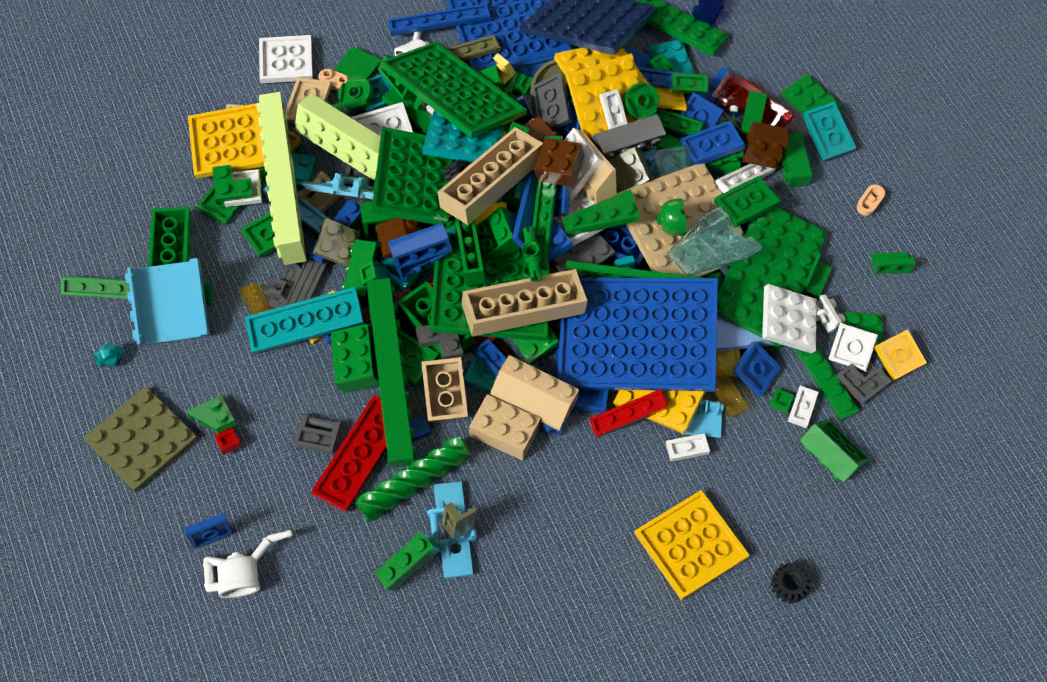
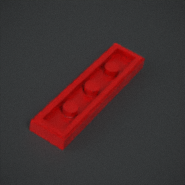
(629, 413)

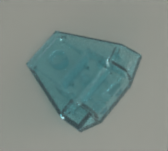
(711, 244)

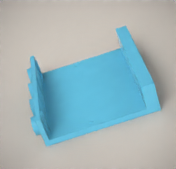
(167, 302)

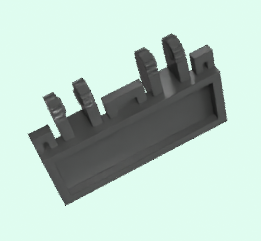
(296, 283)

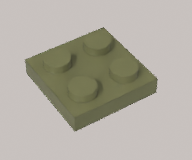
(335, 242)

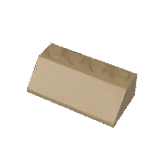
(603, 181)
(534, 392)

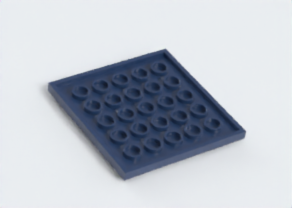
(590, 23)

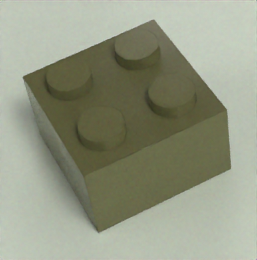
(630, 169)

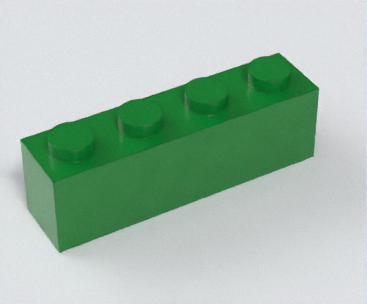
(470, 253)

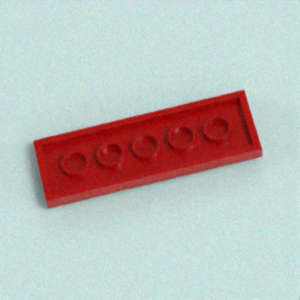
(354, 459)

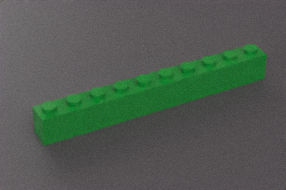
(389, 372)

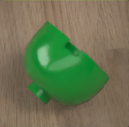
(672, 217)

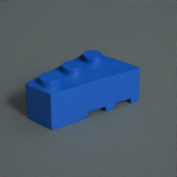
(418, 249)

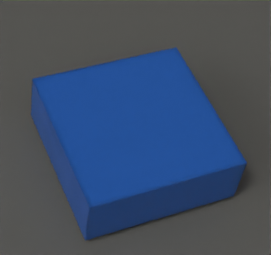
(420, 428)

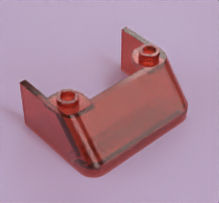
(735, 91)

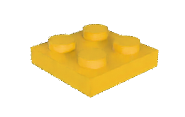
(900, 354)

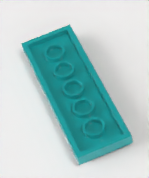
(304, 320)

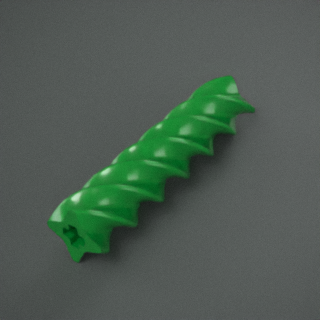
(407, 481)

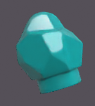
(108, 355)

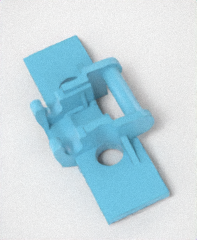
(360, 186)
(453, 564)

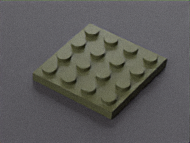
(140, 439)

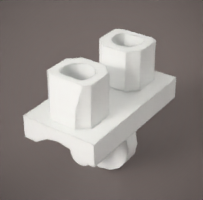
(827, 315)

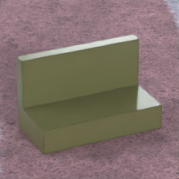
(456, 523)

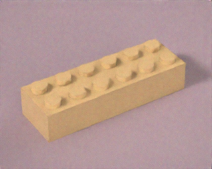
(490, 176)
(523, 302)

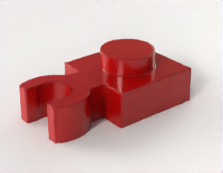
(227, 441)

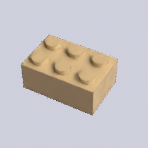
(444, 389)
(504, 427)

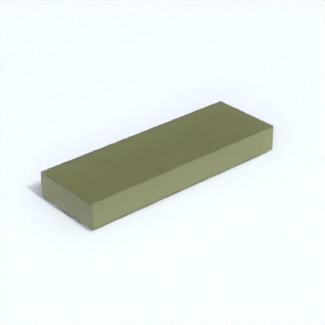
(475, 48)

